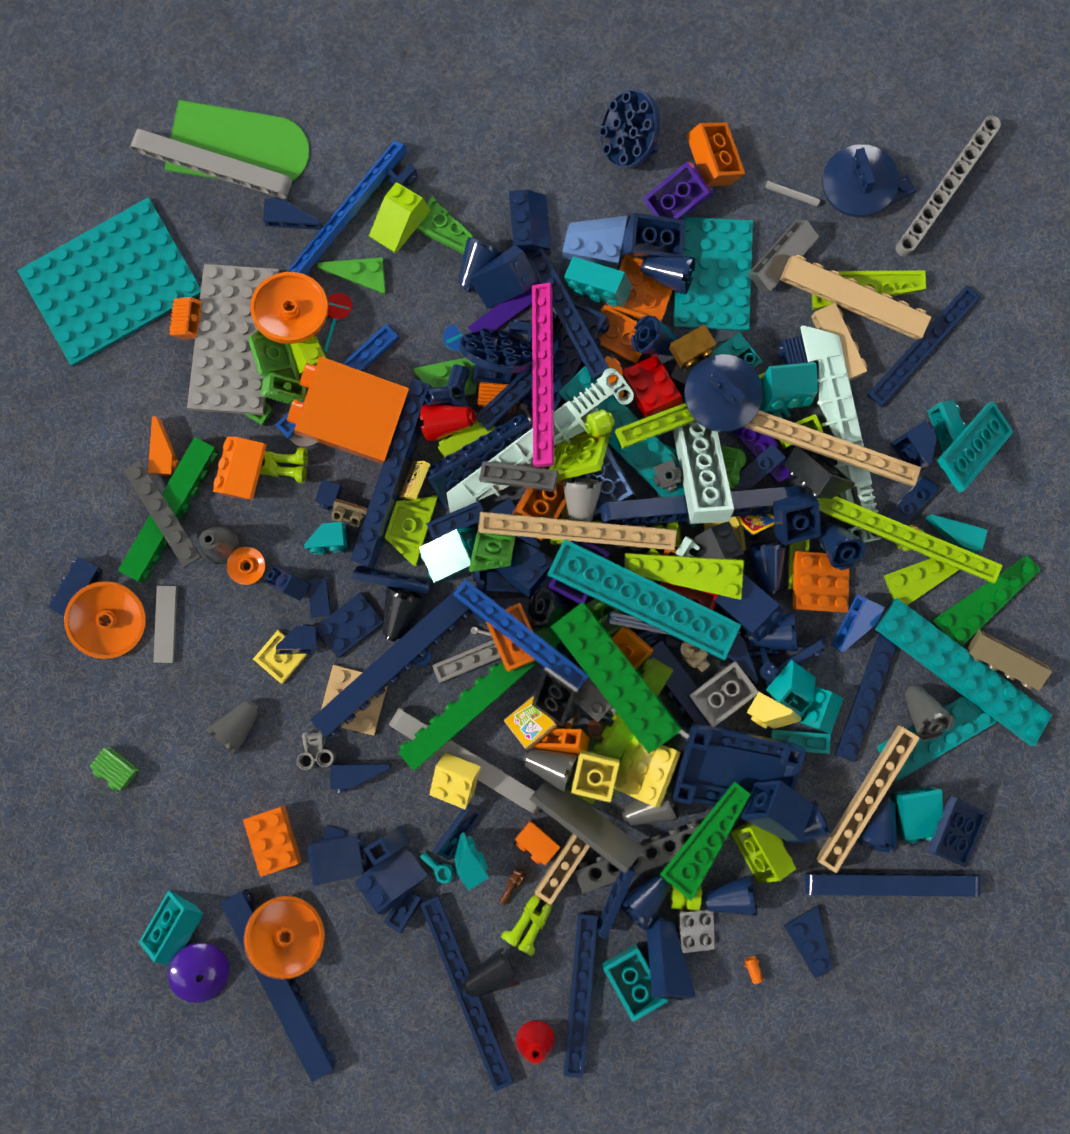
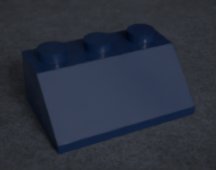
(529, 220)
(653, 236)
(917, 445)

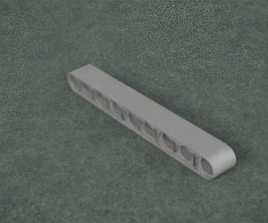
(211, 164)
(952, 179)
(489, 774)

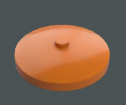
(289, 307)
(105, 620)
(284, 937)

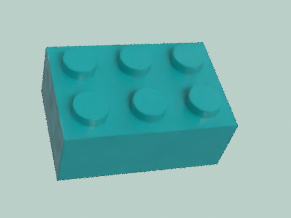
(598, 282)
(632, 982)

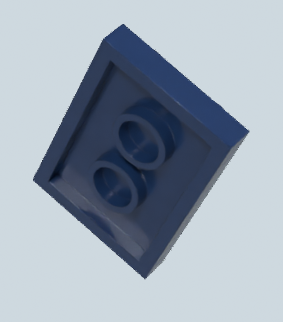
(349, 625)

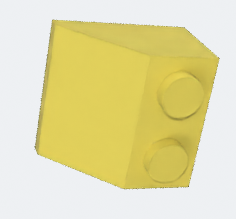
(771, 713)

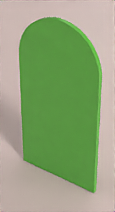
(241, 135)

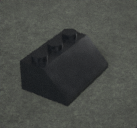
(817, 473)

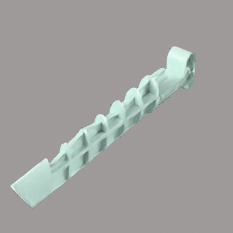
(839, 411)
(520, 453)

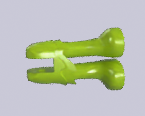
(272, 468)
(538, 921)

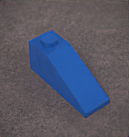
(858, 621)

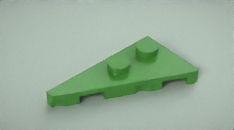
(361, 271)

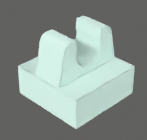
(686, 545)

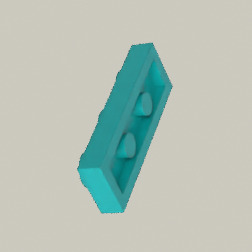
(810, 741)

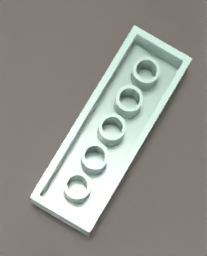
(703, 474)

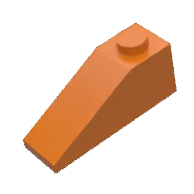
(161, 453)
(564, 741)

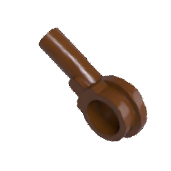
(595, 729)
(516, 878)

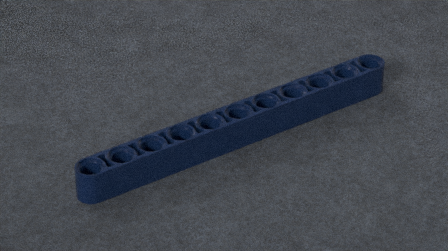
(676, 510)

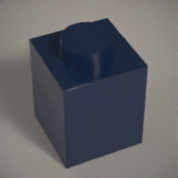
(327, 494)

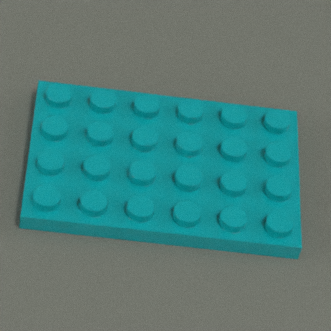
(720, 279)

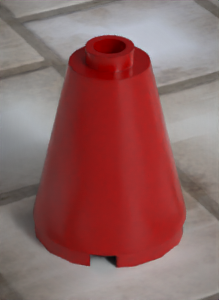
(445, 420)
(535, 1041)

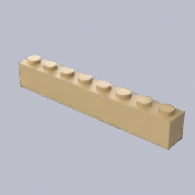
(855, 297)
(867, 798)

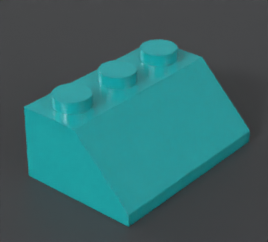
(789, 386)
(946, 422)
(170, 928)

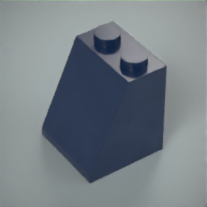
(754, 610)
(777, 810)
(337, 858)

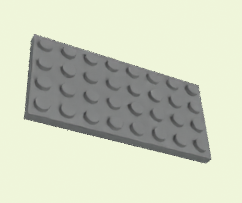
(222, 364)

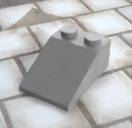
(723, 694)

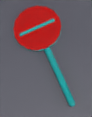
(338, 308)

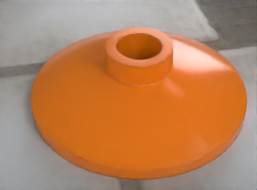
(236, 564)

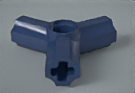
(455, 383)

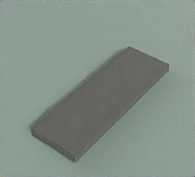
(588, 825)

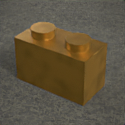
(693, 346)

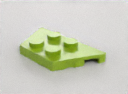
(409, 527)

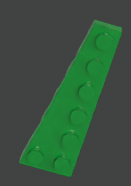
(973, 611)
(698, 853)

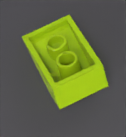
(398, 217)

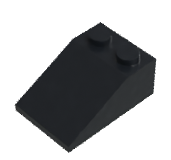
(718, 543)
(556, 697)

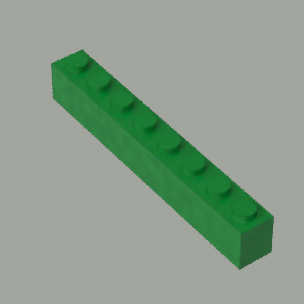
(178, 493)

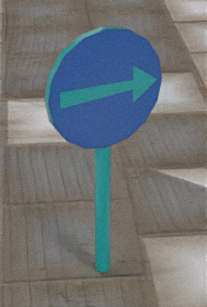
(452, 337)

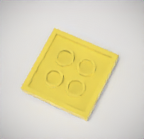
(646, 774)

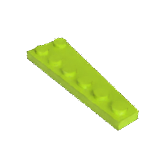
(887, 282)
(699, 573)

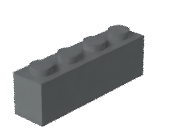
(793, 242)

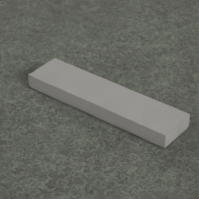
(165, 624)
(466, 661)

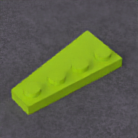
(917, 579)

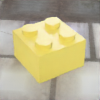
(595, 776)
(455, 780)

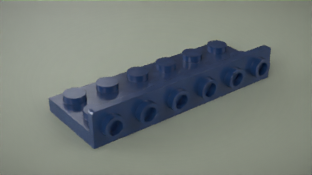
(565, 355)
(462, 463)

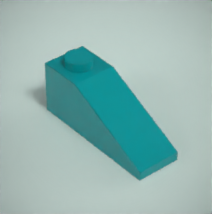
(959, 534)

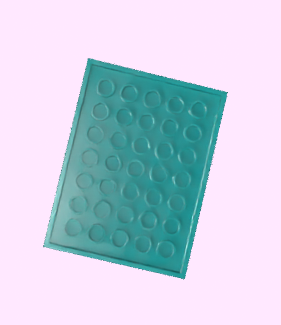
(109, 281)

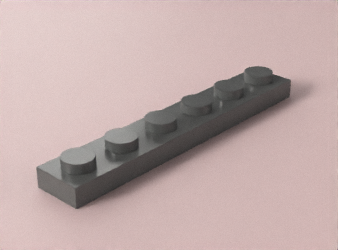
(162, 514)

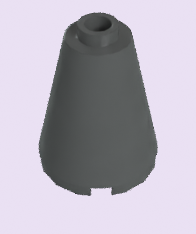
(218, 543)
(927, 714)
(234, 726)
(552, 766)
(643, 813)

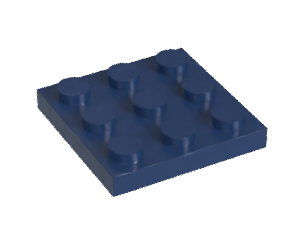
(957, 831)

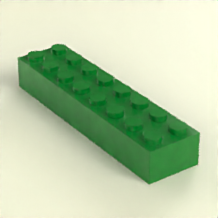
(616, 678)

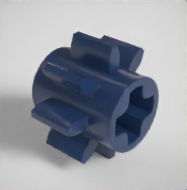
(647, 636)

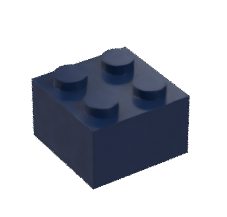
(797, 518)

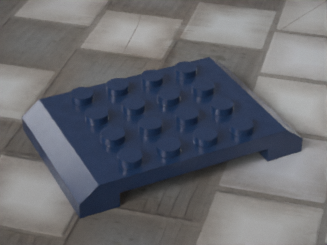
(721, 756)

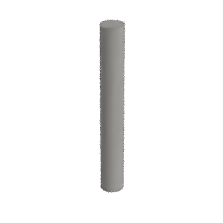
(792, 193)

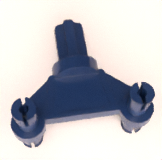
(768, 670)

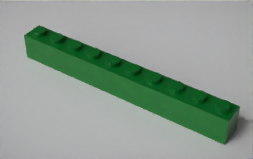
(468, 707)

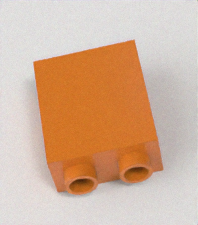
(348, 409)

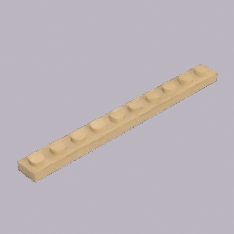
(834, 448)
(577, 530)

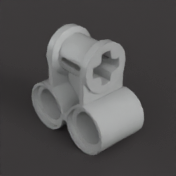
(314, 750)

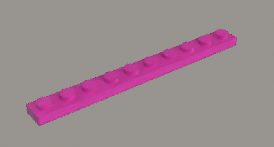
(542, 375)

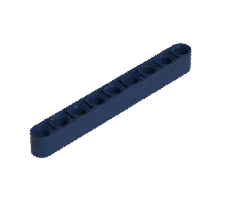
(892, 885)

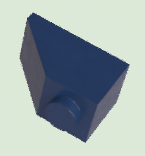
(298, 641)

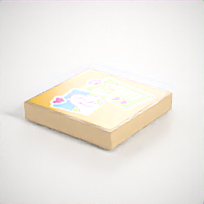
(529, 724)

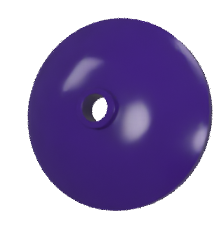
(198, 960)

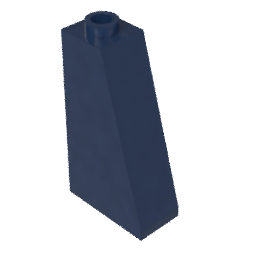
(667, 963)

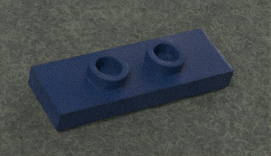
(759, 468)
(913, 501)

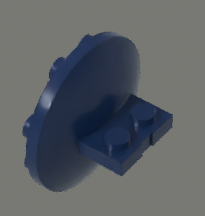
(632, 127)
(860, 180)
(495, 356)
(723, 393)

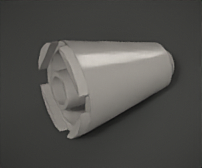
(581, 498)

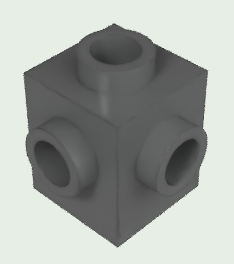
(667, 468)

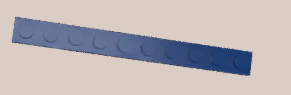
(348, 209)

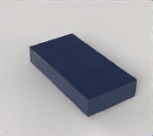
(319, 597)

